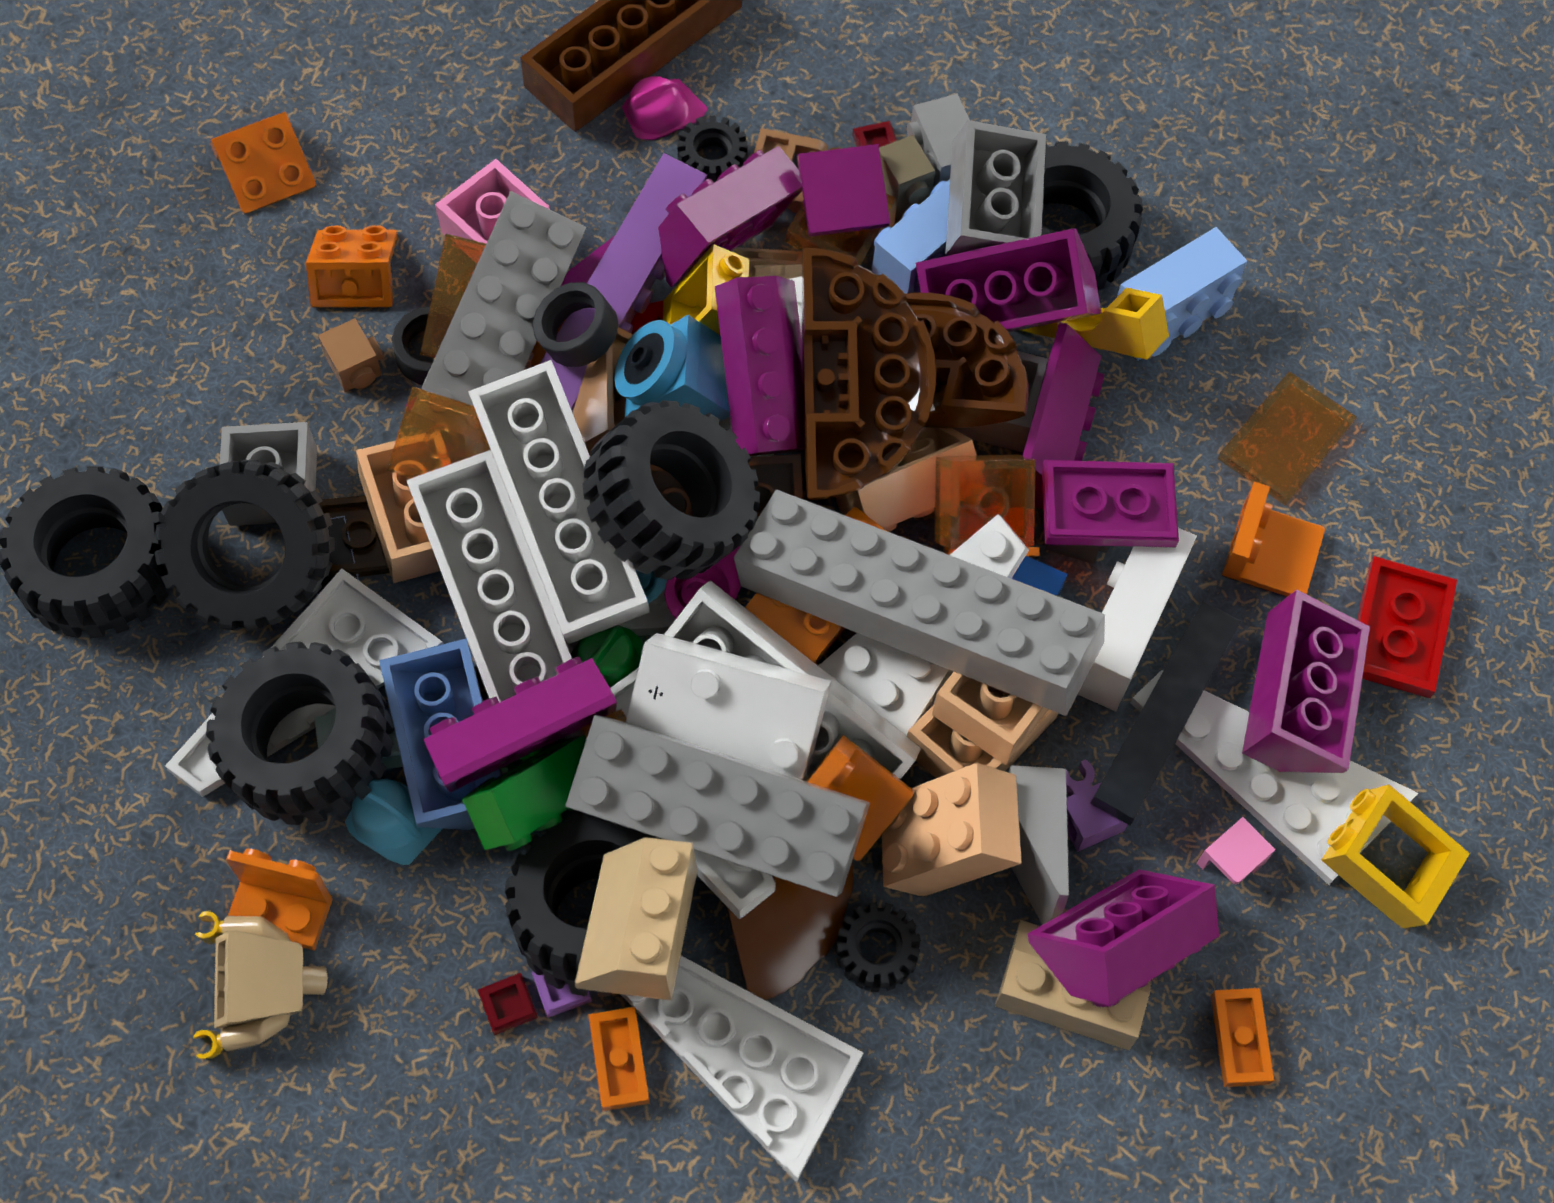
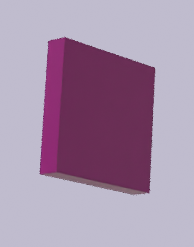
(843, 190)

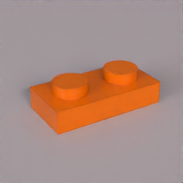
(1242, 1037)
(618, 1059)

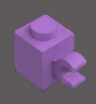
(1086, 822)

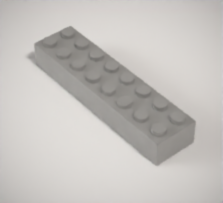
(922, 601)

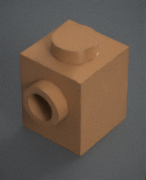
(351, 355)

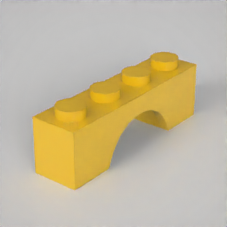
(1129, 325)

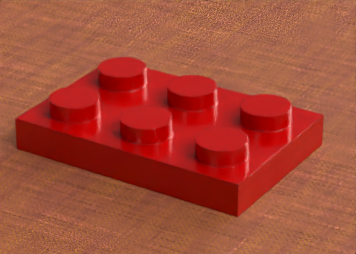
(1407, 625)

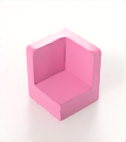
(1238, 852)

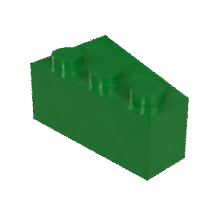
(525, 795)

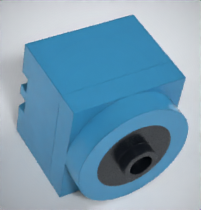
(674, 364)

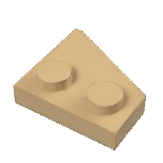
(772, 262)

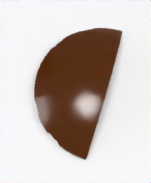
(975, 362)
(862, 374)
(787, 935)

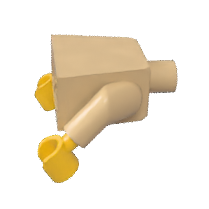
(256, 981)

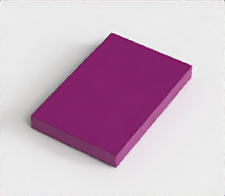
(1109, 503)

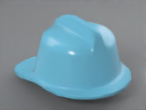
(388, 823)

